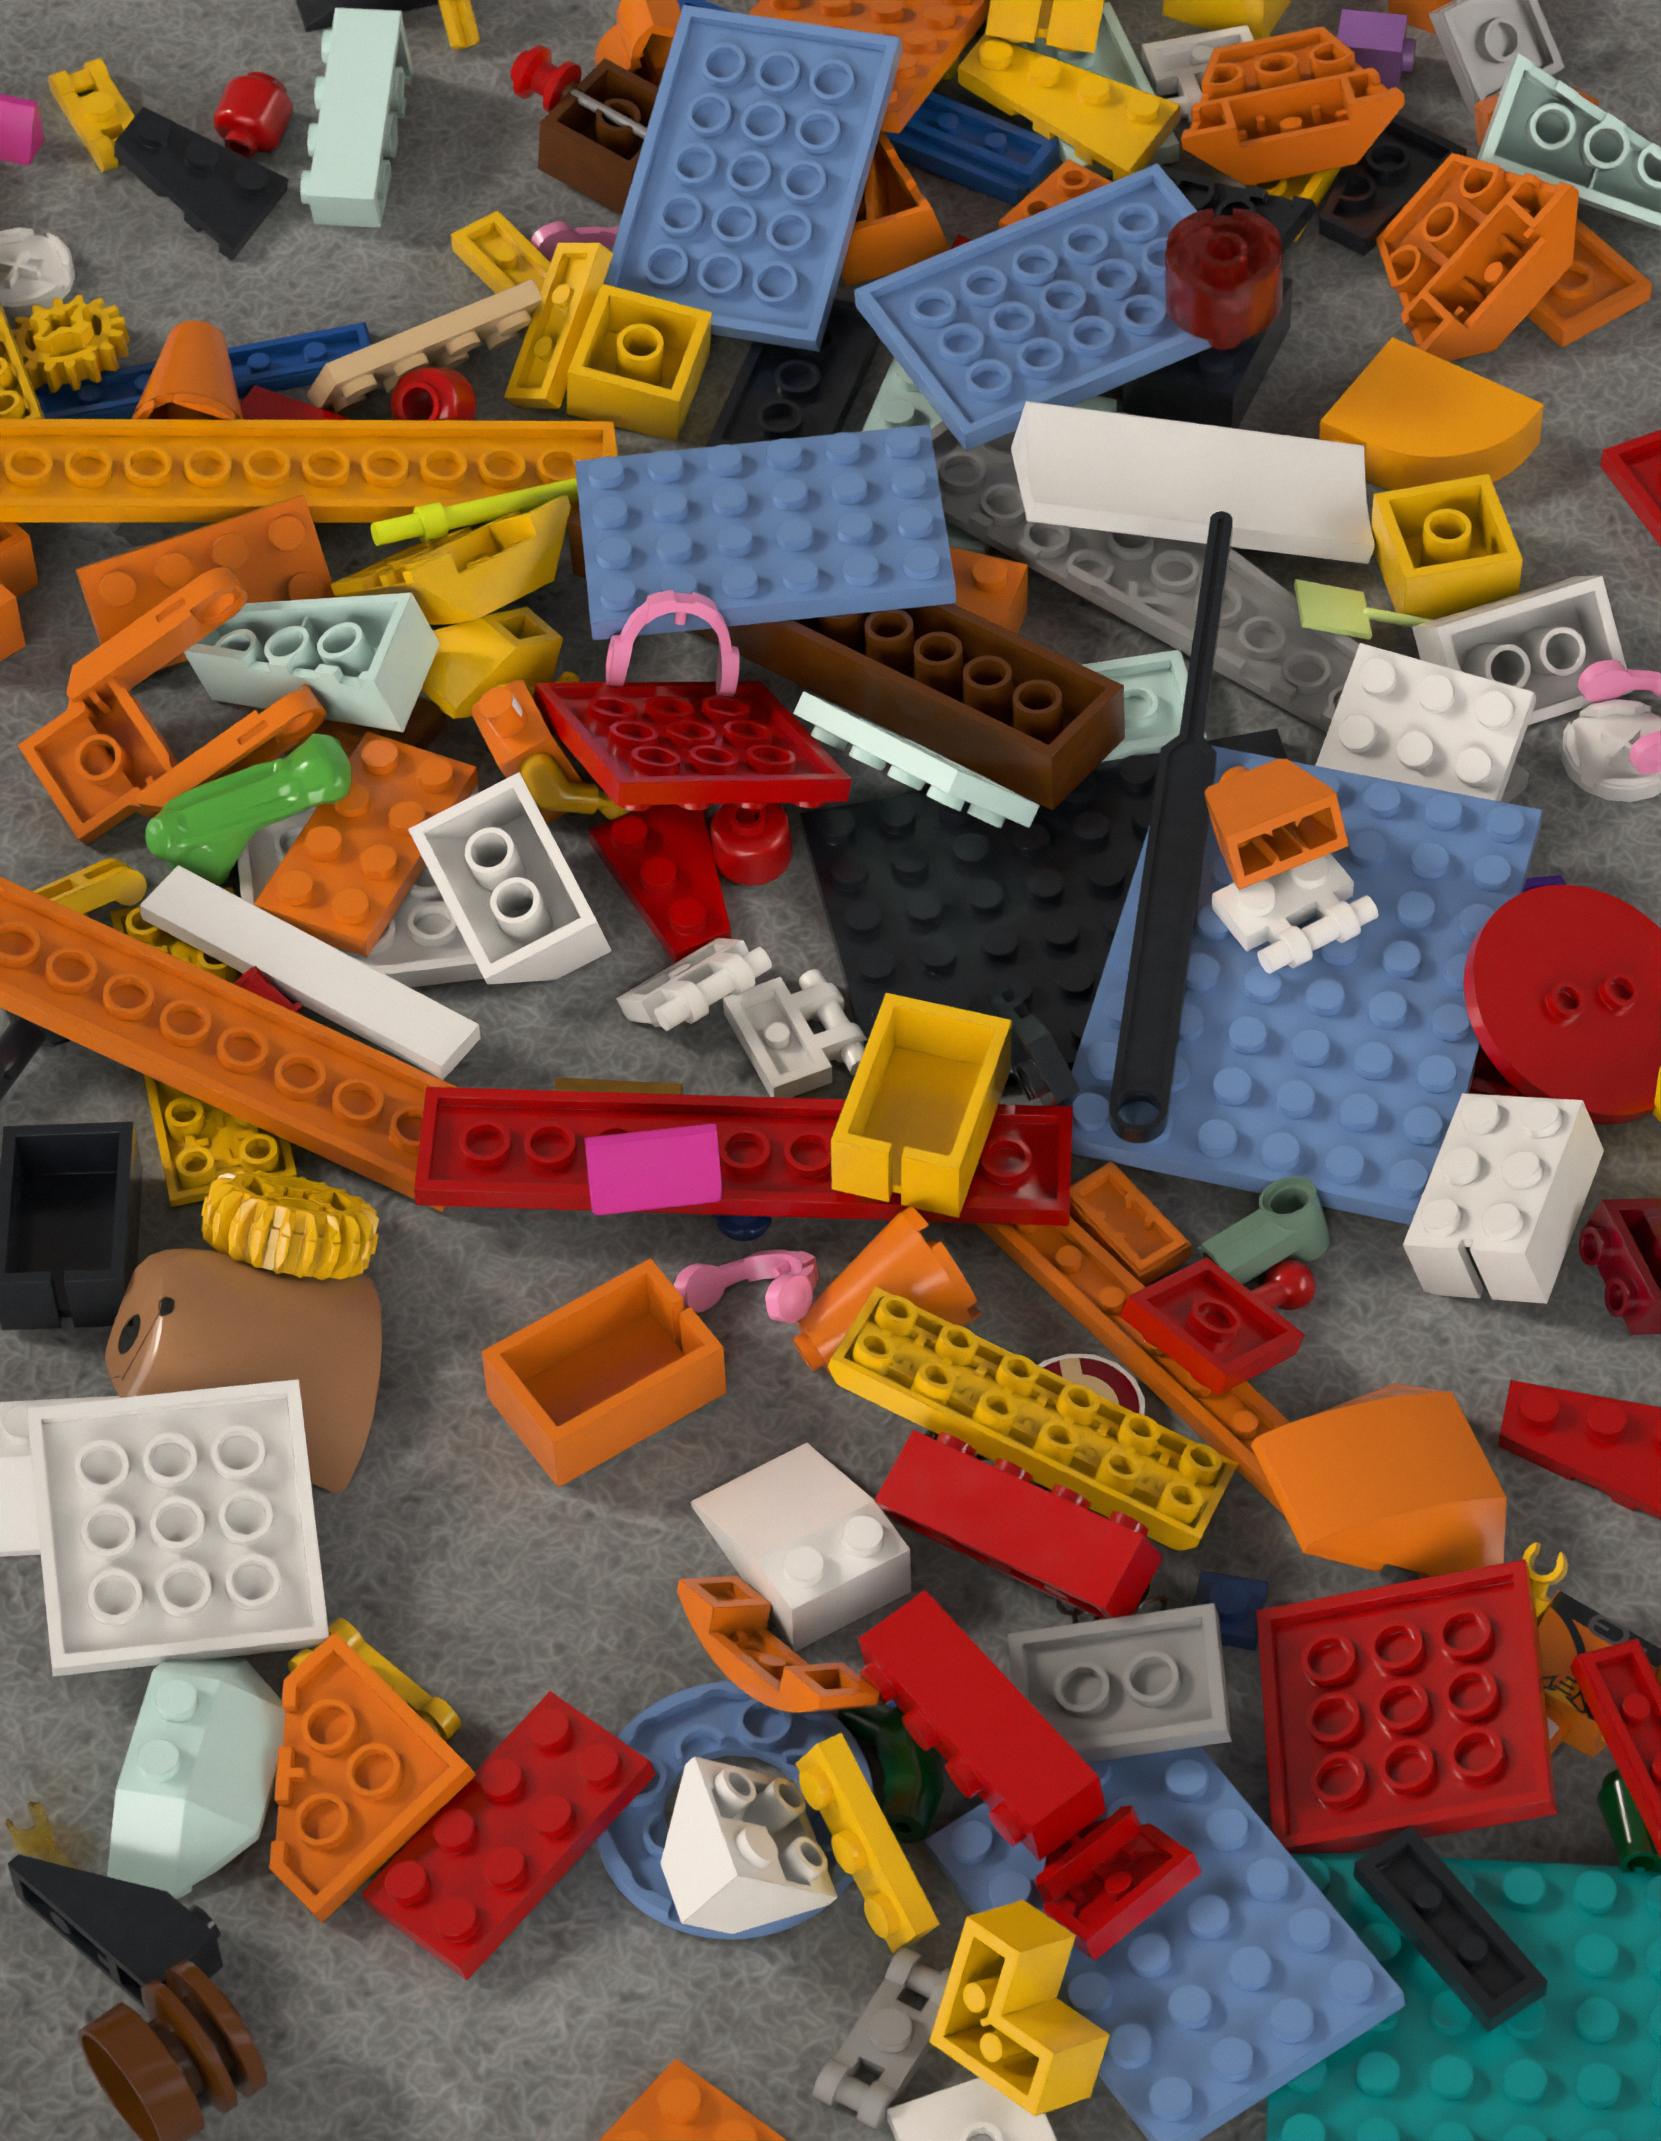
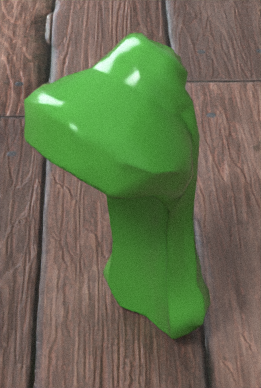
(215, 821)

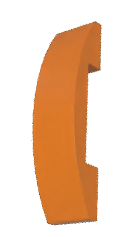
(734, 1632)

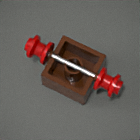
(591, 125)

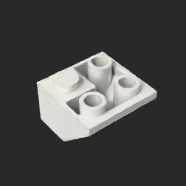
(742, 1850)

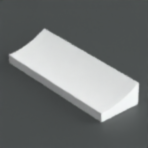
(1175, 474)

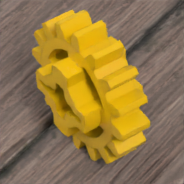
(71, 342)

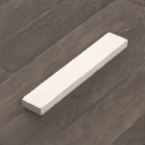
(311, 972)

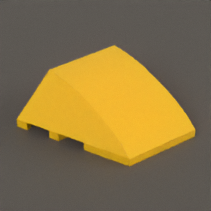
(471, 570)

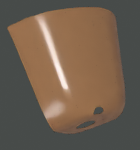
(256, 1328)

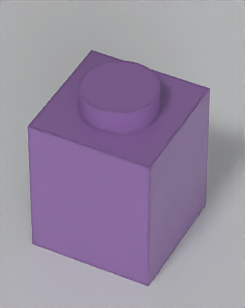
(1379, 43)

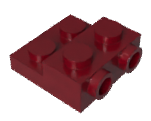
(1626, 1248)

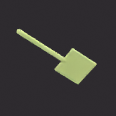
(1343, 611)

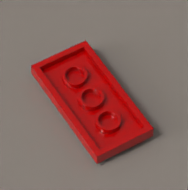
(508, 1835)

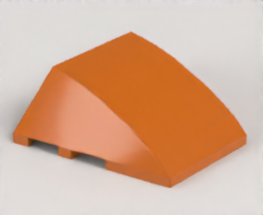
(1287, 108)
(1477, 254)
(1388, 1483)

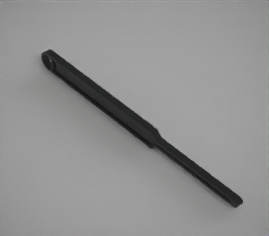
(1171, 875)

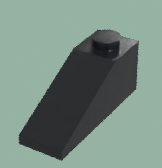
(118, 1924)

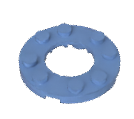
(709, 1724)

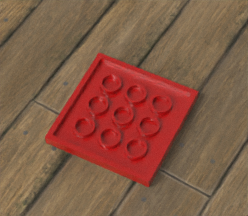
(691, 745)
(1405, 1711)

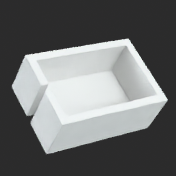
(1507, 1189)

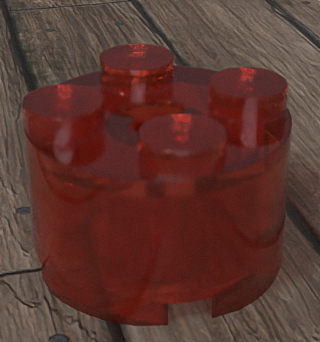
(1223, 276)

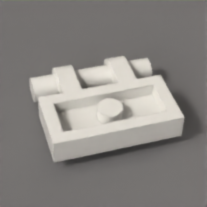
(1181, 62)
(1280, 903)
(695, 983)
(780, 1041)

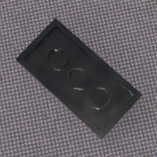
(796, 389)

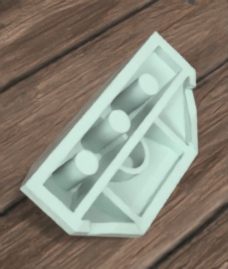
(195, 1773)

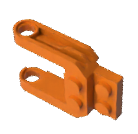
(105, 750)

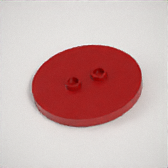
(1570, 999)

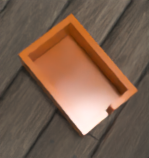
(604, 1372)

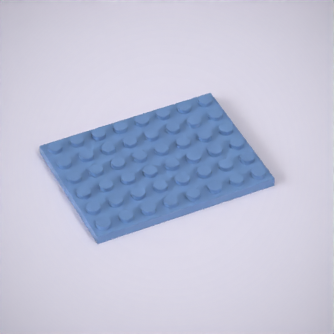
(1334, 1062)

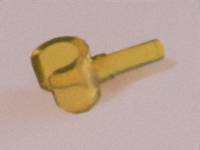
(39, 1838)

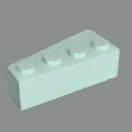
(357, 117)
(1564, 138)
(354, 652)

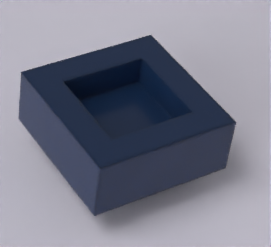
(1236, 1605)

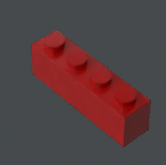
(1018, 1527)
(981, 1726)

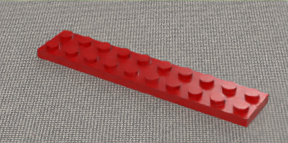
(772, 1153)

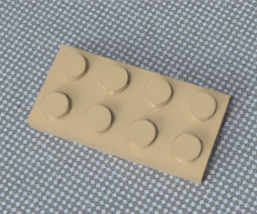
(436, 342)

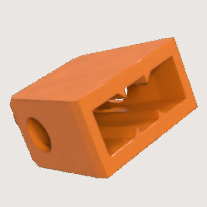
(1273, 820)

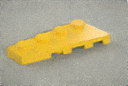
(1088, 111)

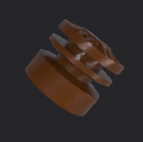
(185, 2049)

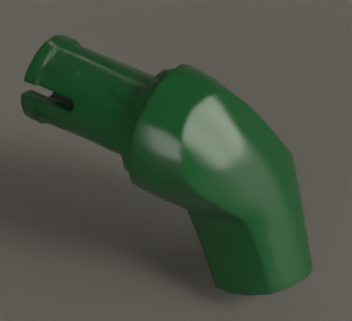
(911, 1774)

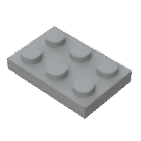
(1128, 1681)

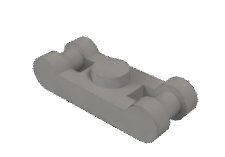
(885, 2041)

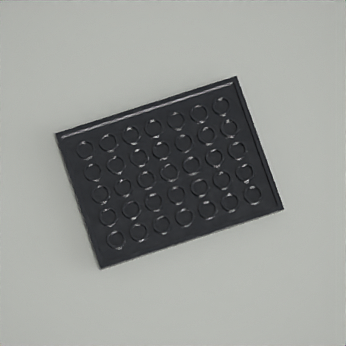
(957, 907)

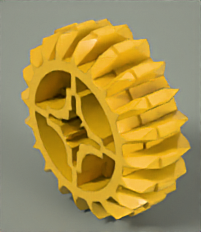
(289, 1225)

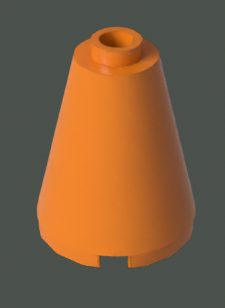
(191, 377)
(899, 1264)

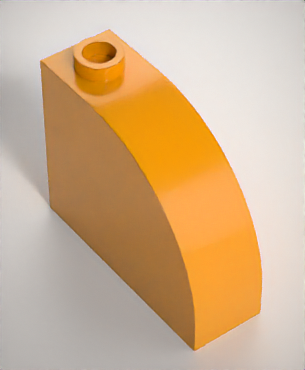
(1431, 421)

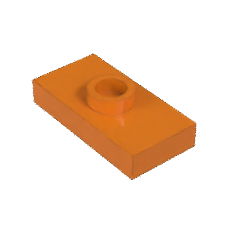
(1127, 1224)

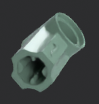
(1284, 1228)

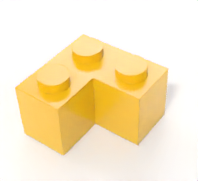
(1005, 2012)

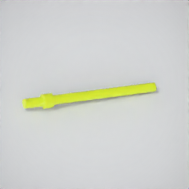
(434, 520)

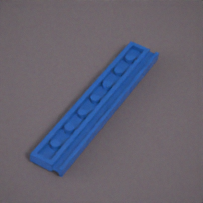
(967, 145)

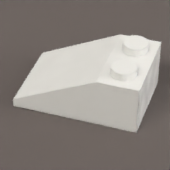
(808, 1544)

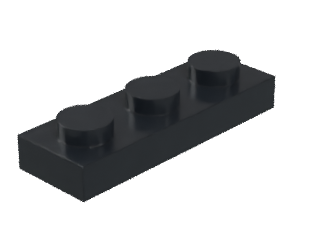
(1450, 1929)

